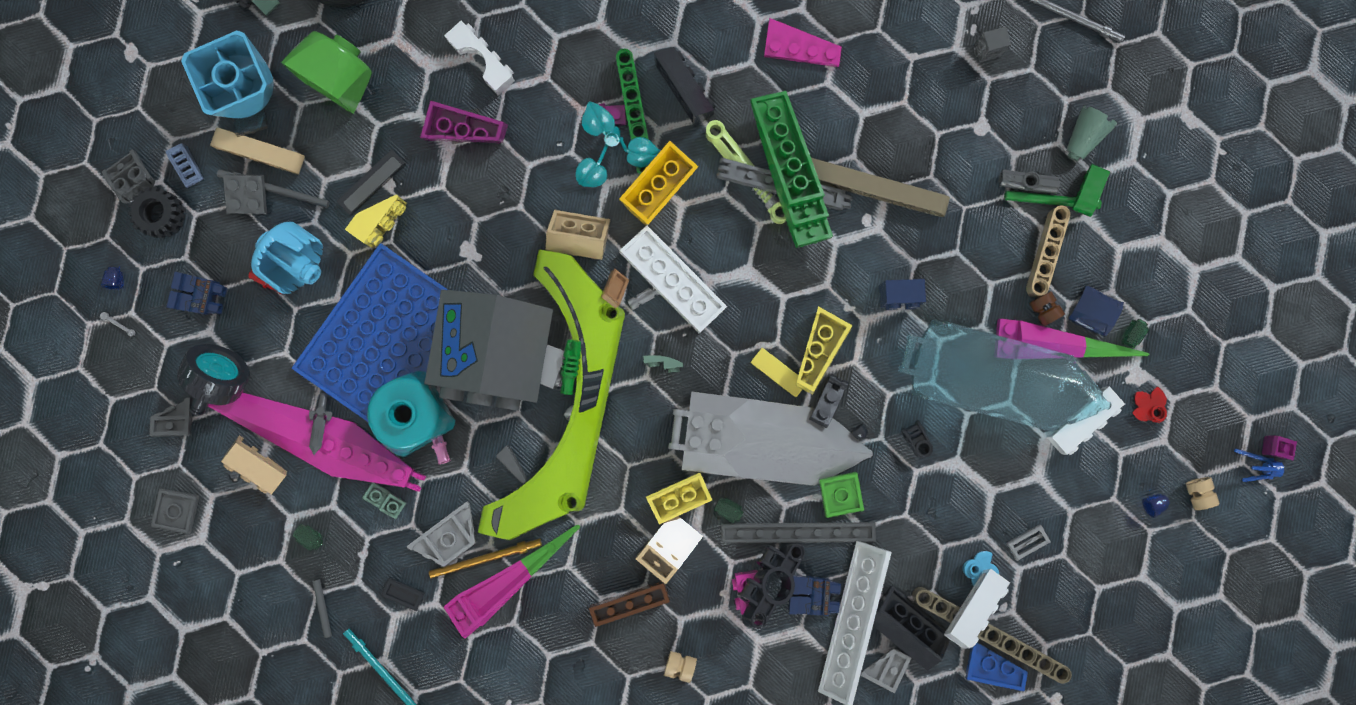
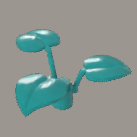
(598, 121)

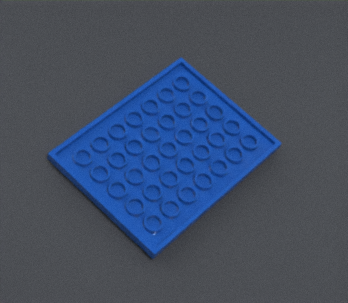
(374, 332)

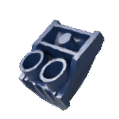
(1096, 311)

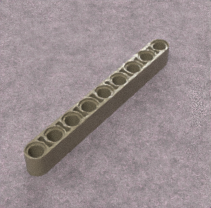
(881, 188)
(999, 639)

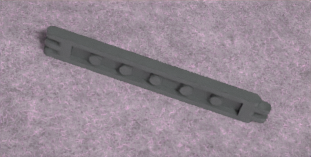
(762, 179)

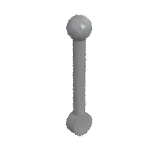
(105, 316)

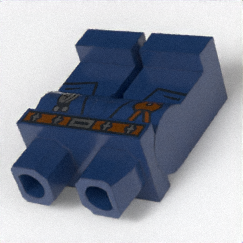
(202, 298)
(816, 597)

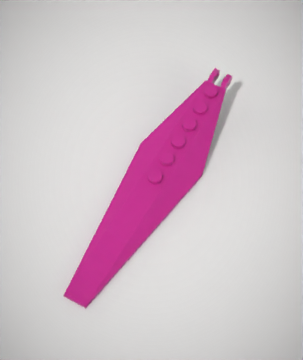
(345, 448)

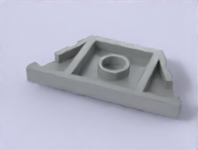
(448, 537)

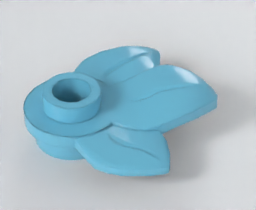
(980, 562)

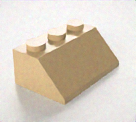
(577, 234)

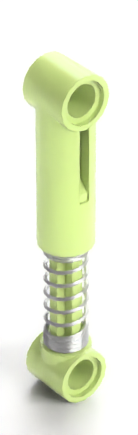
(771, 202)

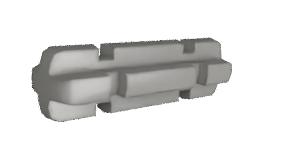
(642, 297)

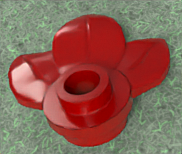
(1148, 404)

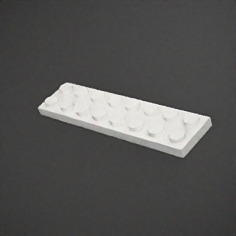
(854, 622)

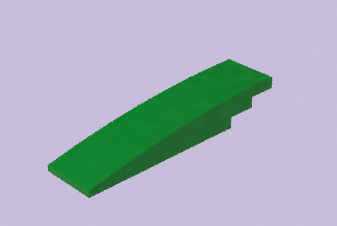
(792, 169)

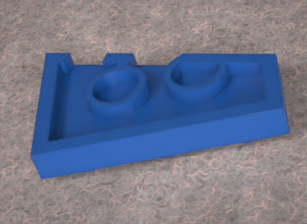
(993, 669)

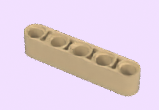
(257, 151)
(1054, 245)

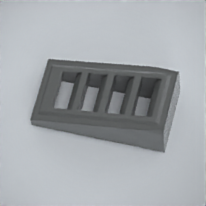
(509, 460)

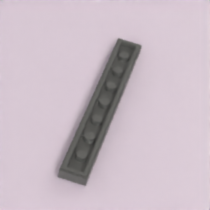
(798, 532)

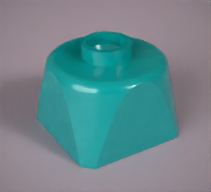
(428, 419)

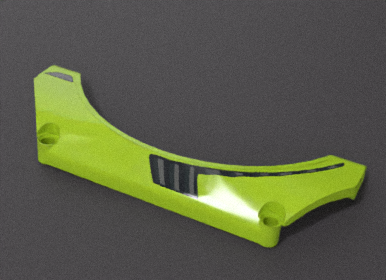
(570, 466)

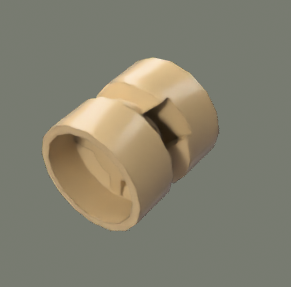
(1202, 493)
(680, 667)

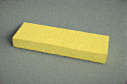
(776, 371)

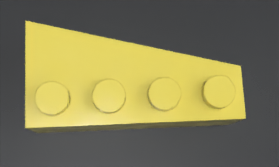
(823, 345)

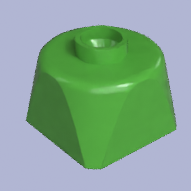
(330, 68)

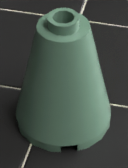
(1088, 132)

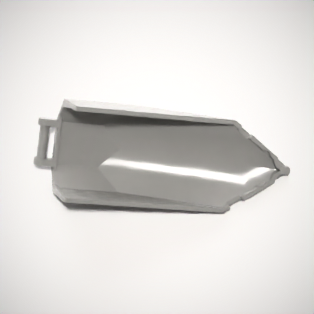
(762, 441)

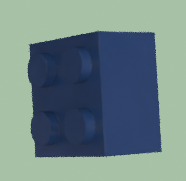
(902, 293)

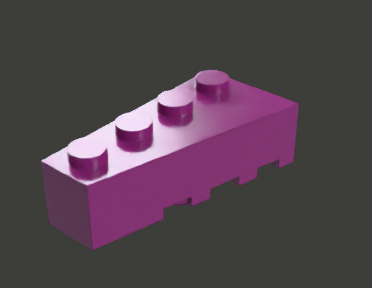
(454, 124)

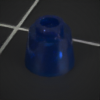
(112, 279)
(1155, 504)

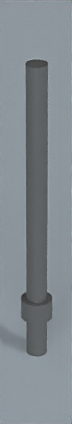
(286, 192)

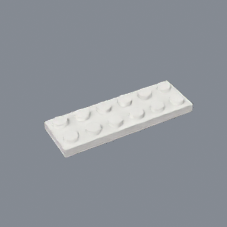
(673, 279)

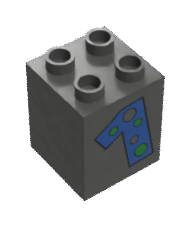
(488, 348)

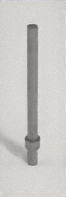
(1105, 31)

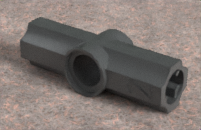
(1040, 183)

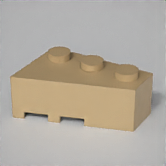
(253, 466)

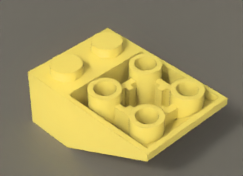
(376, 220)

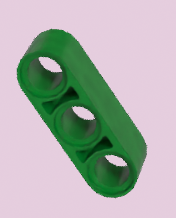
(1091, 190)

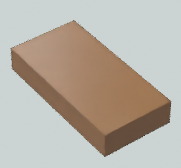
(615, 288)

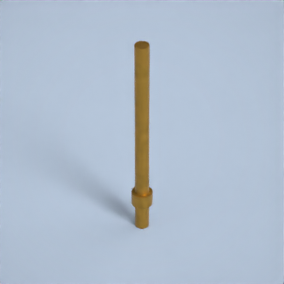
(521, 547)

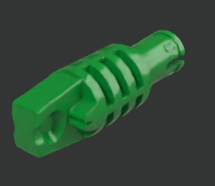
(570, 365)

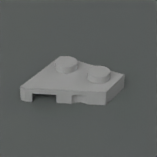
(888, 670)

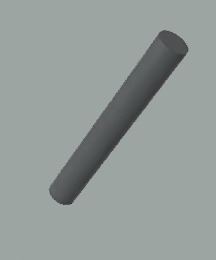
(322, 608)

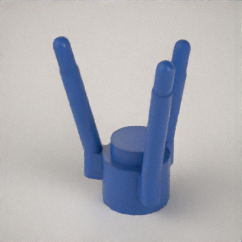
(1270, 468)

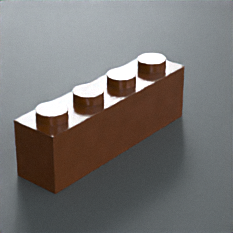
(629, 603)

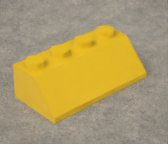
(658, 183)

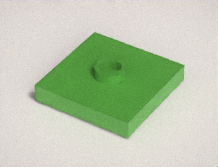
(841, 494)

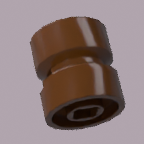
(1049, 315)

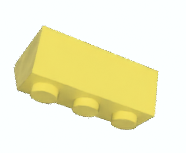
(679, 498)

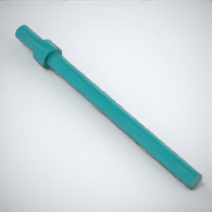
(359, 645)

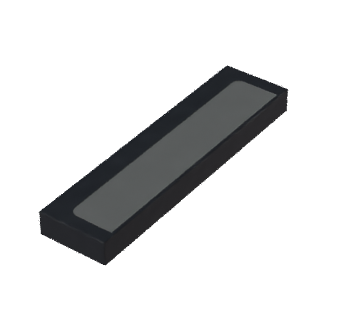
(371, 182)

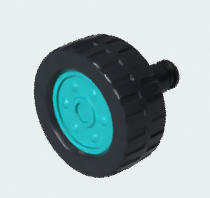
(212, 376)

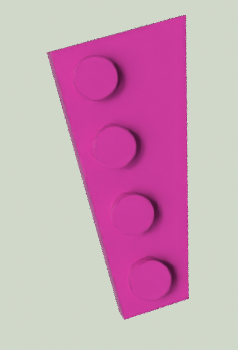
(796, 45)

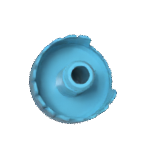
(287, 257)

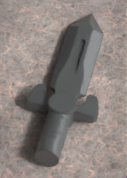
(319, 423)

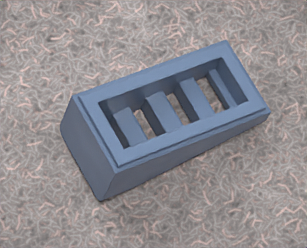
(177, 150)

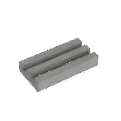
(1023, 536)

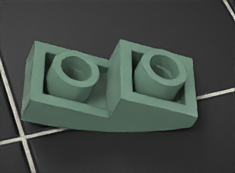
(669, 363)
(384, 500)

